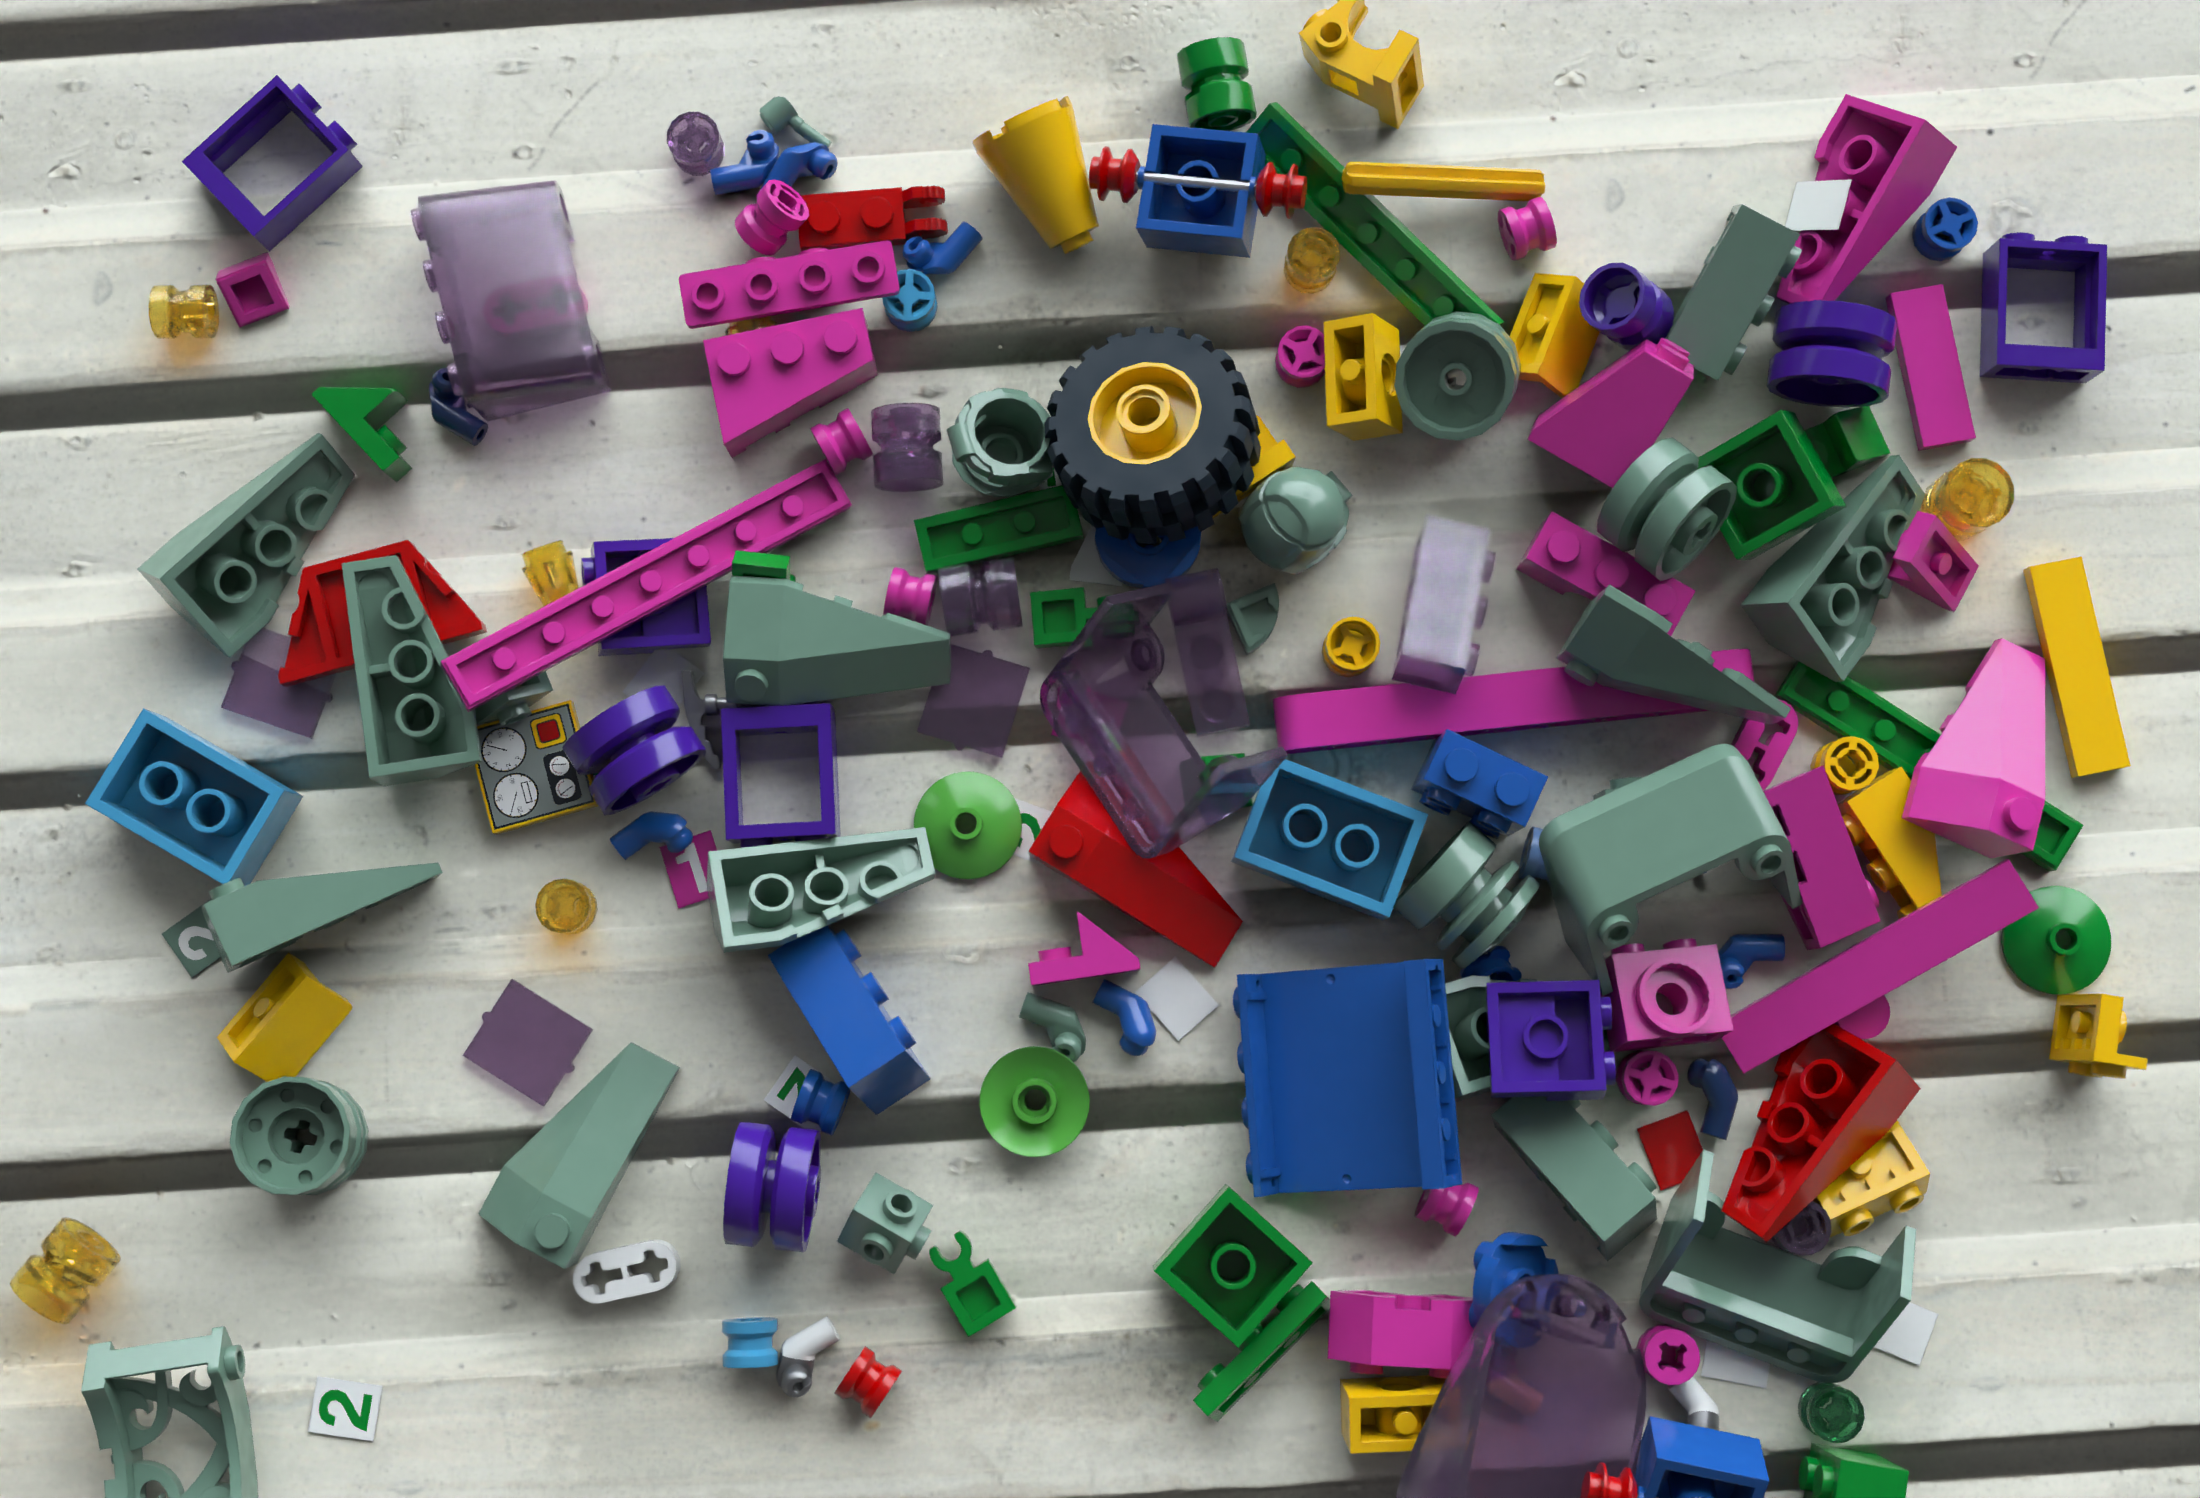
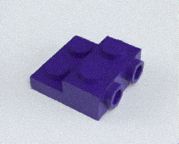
(673, 627)
(1549, 1040)

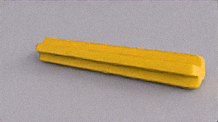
(1442, 181)

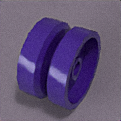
(1832, 354)
(634, 749)
(763, 1185)

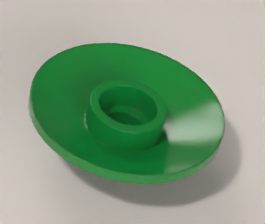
(2032, 947)

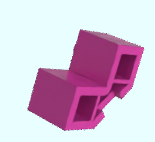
(1397, 1330)

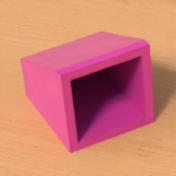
(1616, 411)

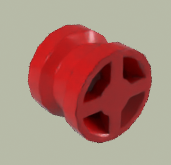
(868, 1382)

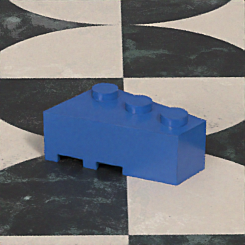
(849, 1017)

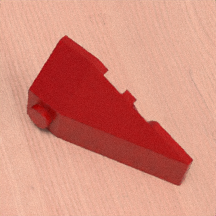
(1157, 892)
(1822, 1116)

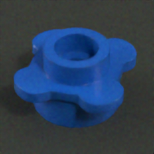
(1494, 962)

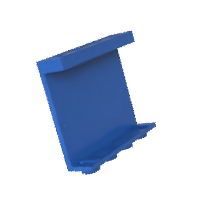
(1348, 1078)

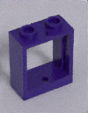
(243, 131)
(2089, 329)
(780, 720)

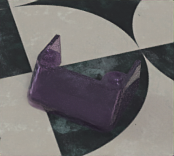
(1129, 740)

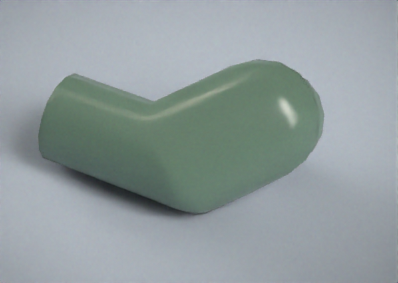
(1060, 1023)

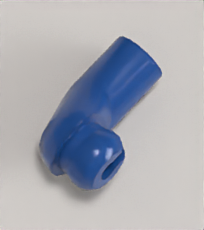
(803, 162)
(941, 257)

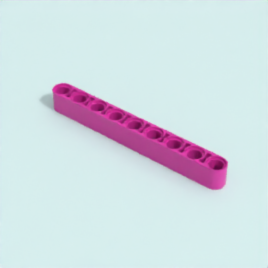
(1479, 707)

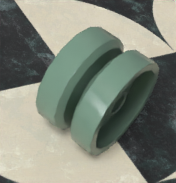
(1466, 344)
(1666, 508)

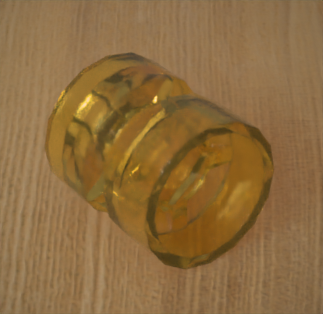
(1979, 493)
(60, 1277)

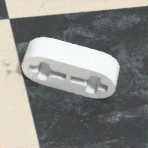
(629, 1284)

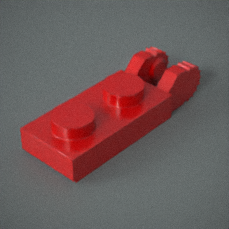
(869, 217)

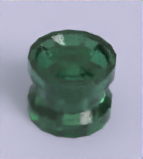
(1843, 1415)

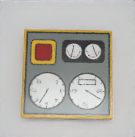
(527, 772)

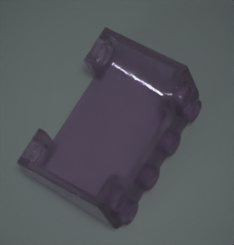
(509, 298)

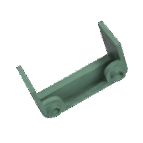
(1654, 838)
(1769, 1300)

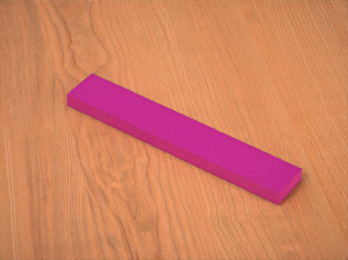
(1878, 965)

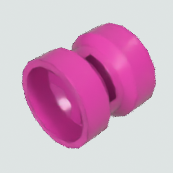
(769, 220)

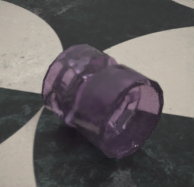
(907, 450)
(980, 597)

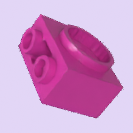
(1686, 976)

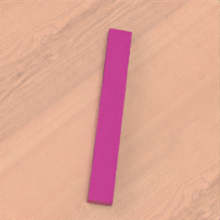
(643, 585)

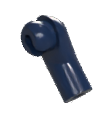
(451, 410)
(1720, 1093)

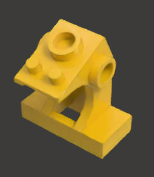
(1379, 77)

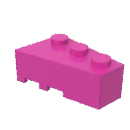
(785, 371)
(1828, 872)

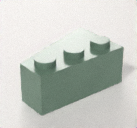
(1580, 1168)

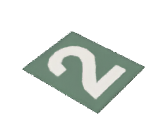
(193, 942)

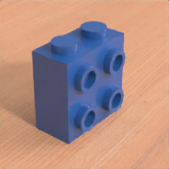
(1479, 784)

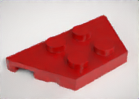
(321, 622)

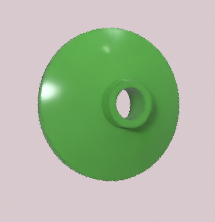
(996, 830)
(1027, 1129)

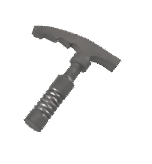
(696, 708)

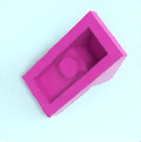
(1932, 562)
(1100, 957)

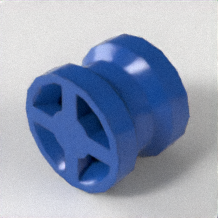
(1954, 220)
(821, 1102)

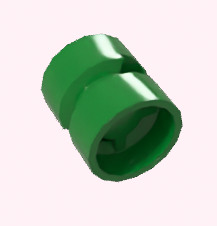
(1215, 76)

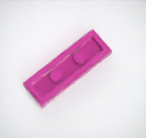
(1930, 368)

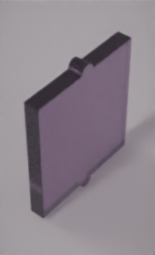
(257, 690)
(977, 703)
(528, 1042)

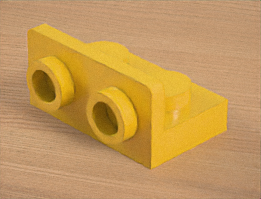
(2088, 1036)
(1879, 1181)

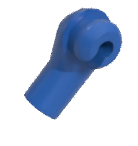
(753, 167)
(653, 827)
(1744, 949)
(1133, 1015)

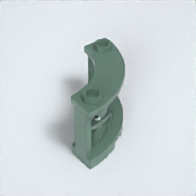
(116, 1395)

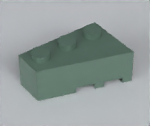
(1733, 290)

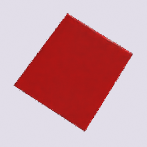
(1671, 1148)

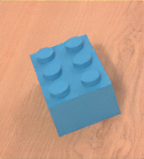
(193, 799)
(1330, 839)

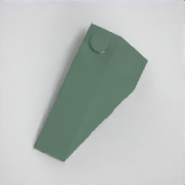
(241, 553)
(1827, 585)
(807, 648)
(1630, 651)
(407, 704)
(793, 888)
(277, 912)
(570, 1169)

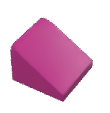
(252, 289)

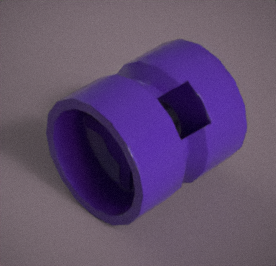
(1626, 306)

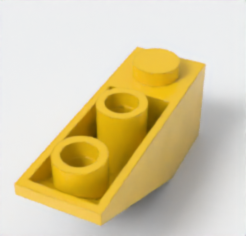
(1898, 851)

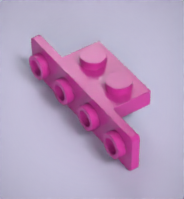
(789, 284)

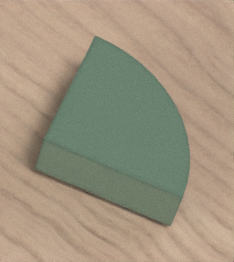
(1254, 616)

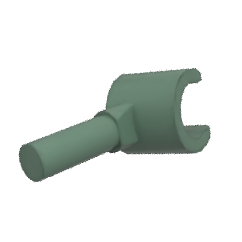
(780, 113)

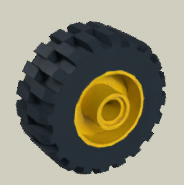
(1153, 434)

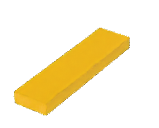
(2076, 667)

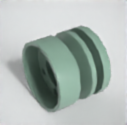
(1467, 896)
(266, 1140)

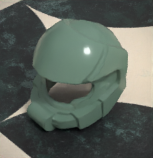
(1001, 443)
(1295, 518)

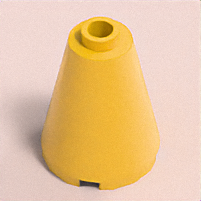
(1044, 172)

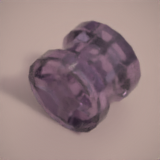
(690, 132)

